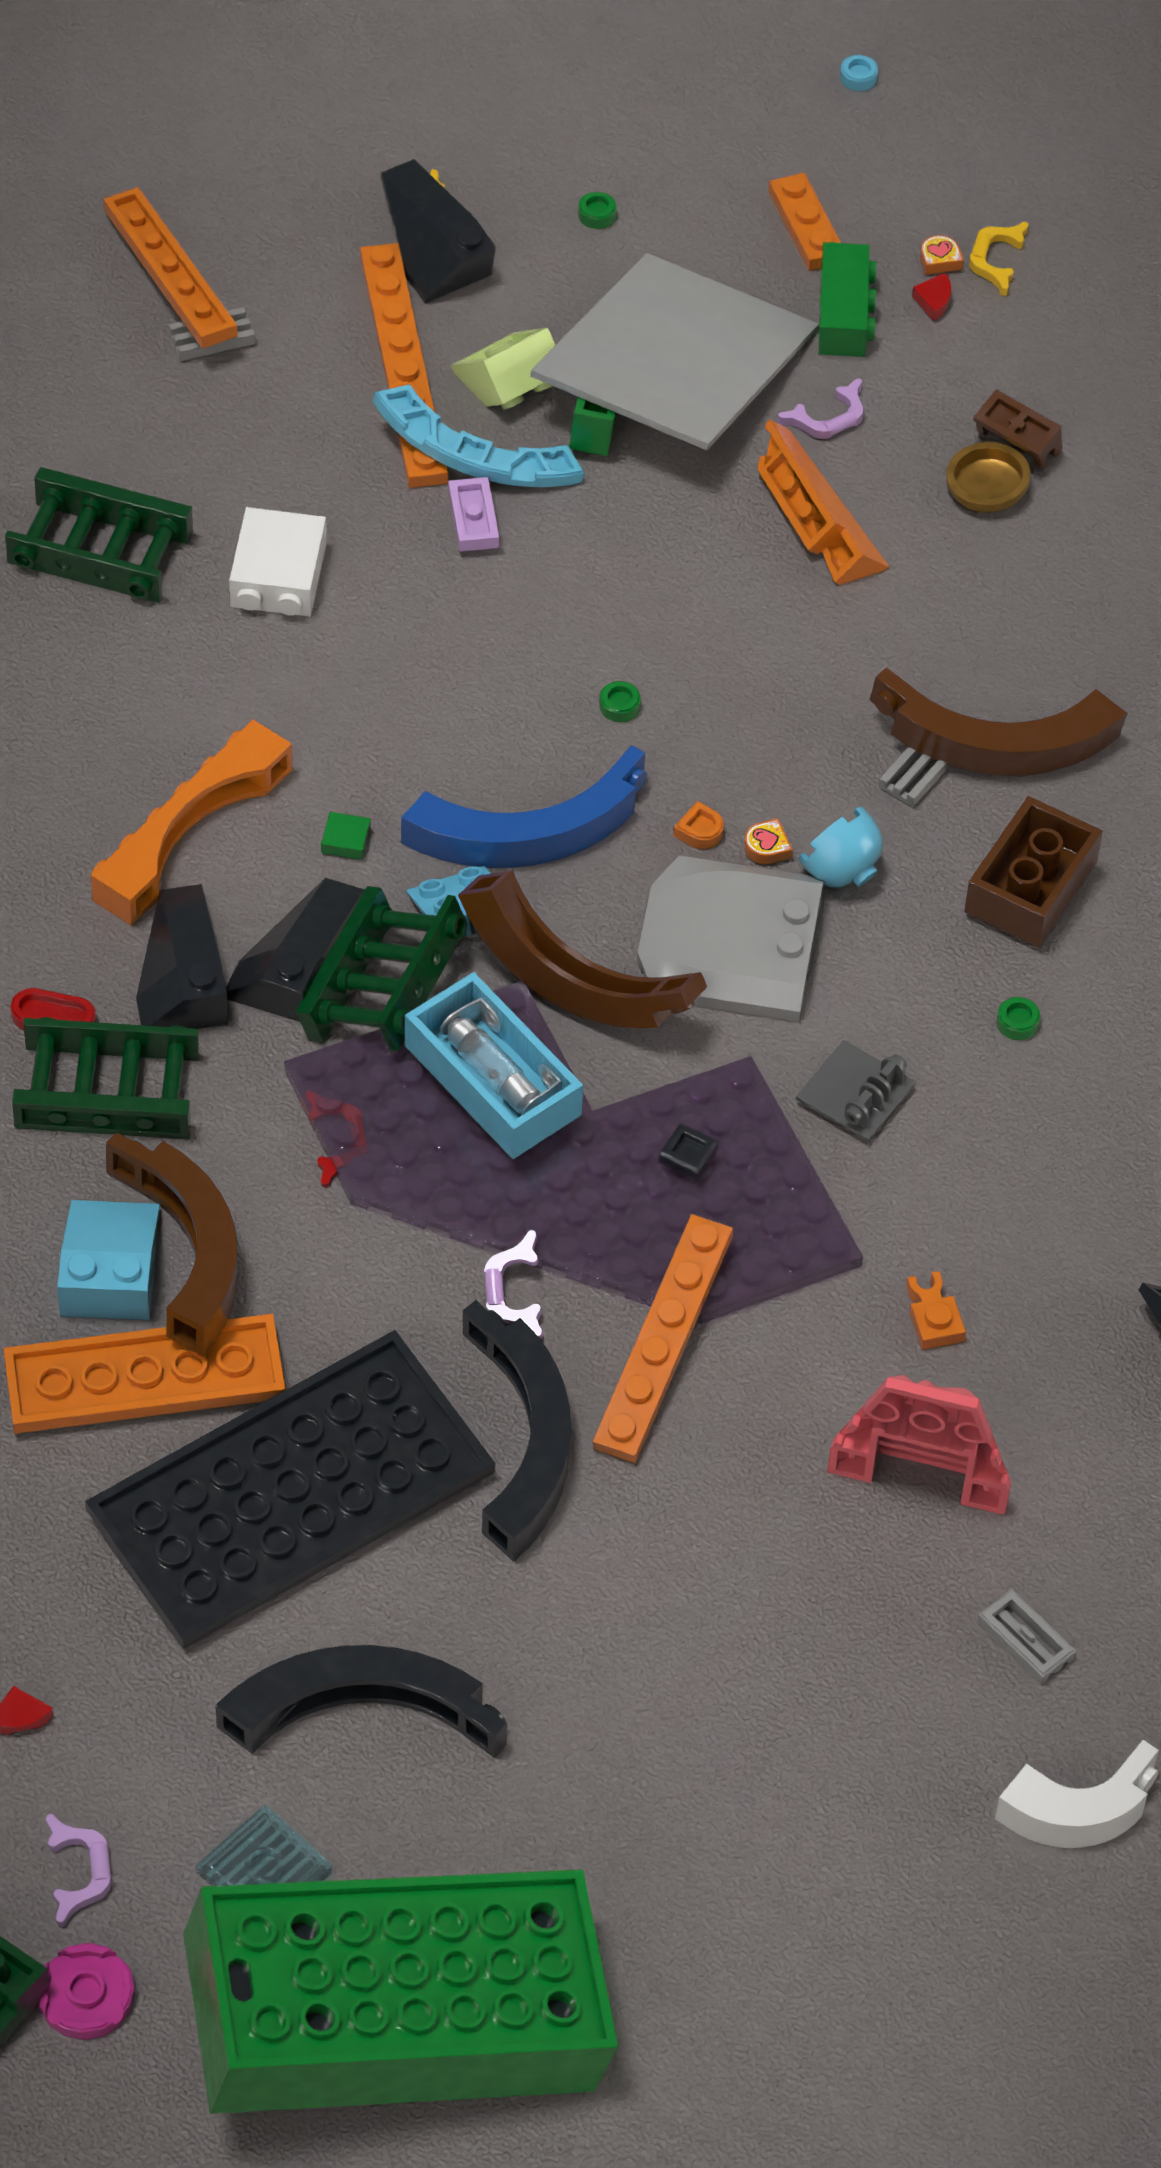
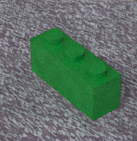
(846, 299)

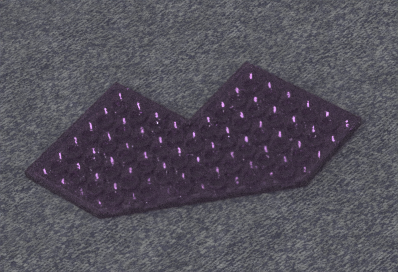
(591, 1187)

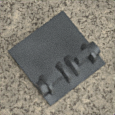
(857, 1089)

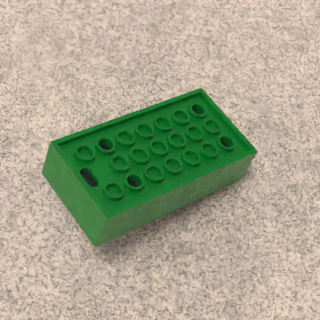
(397, 1990)

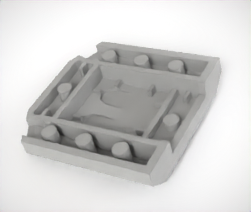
(739, 928)

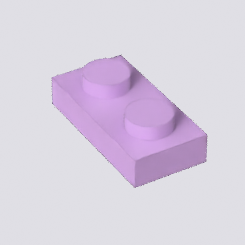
(473, 514)

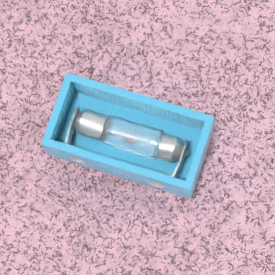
(493, 1065)

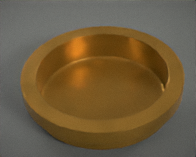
(988, 476)

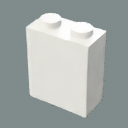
(277, 562)

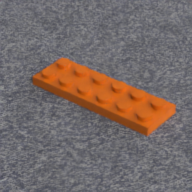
(140, 1375)

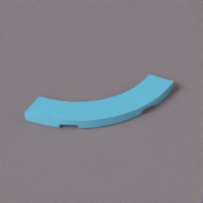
(472, 454)

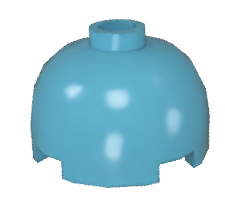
(845, 851)

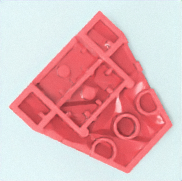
(929, 1427)

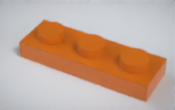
(803, 217)

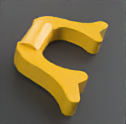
(984, 238)

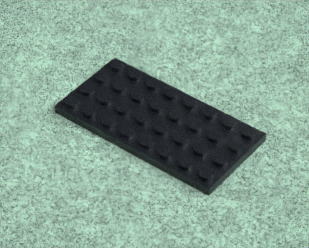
(289, 1488)

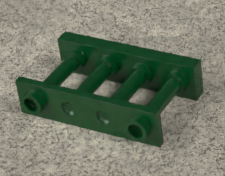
(105, 504)
(360, 944)
(98, 1112)

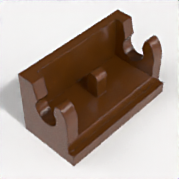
(1020, 427)

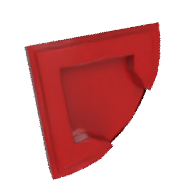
(933, 295)
(22, 1712)

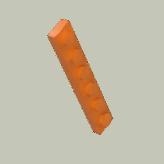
(170, 268)
(663, 1339)

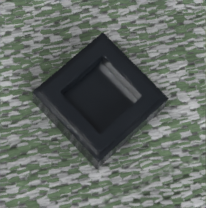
(688, 1152)

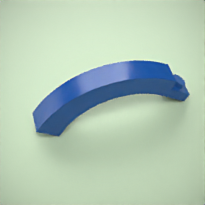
(528, 837)

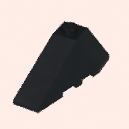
(436, 234)
(290, 955)
(182, 965)

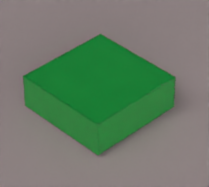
(345, 835)

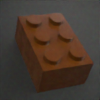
(1033, 871)

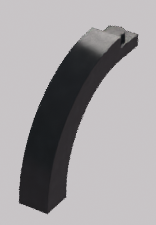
(533, 1494)
(358, 1675)

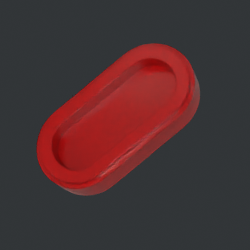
(44, 1003)

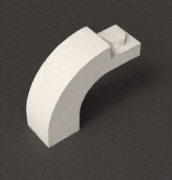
(1075, 1816)

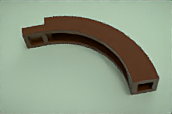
(997, 746)
(559, 972)
(190, 1195)

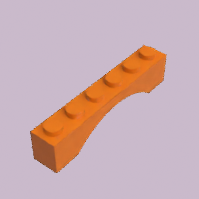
(243, 769)

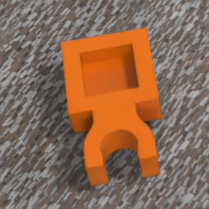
(934, 1317)

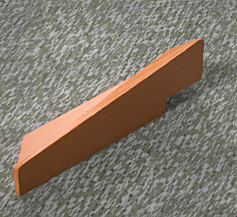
(816, 509)

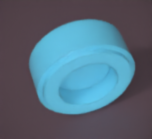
(858, 73)

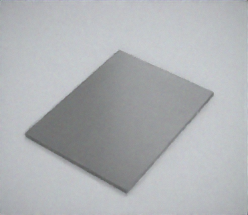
(675, 351)

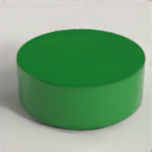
(597, 210)
(619, 701)
(1018, 1018)

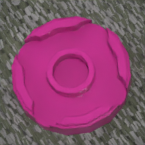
(87, 1991)

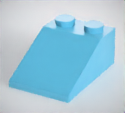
(108, 1260)

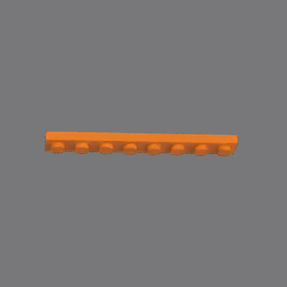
(399, 348)

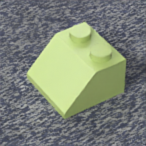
(503, 368)

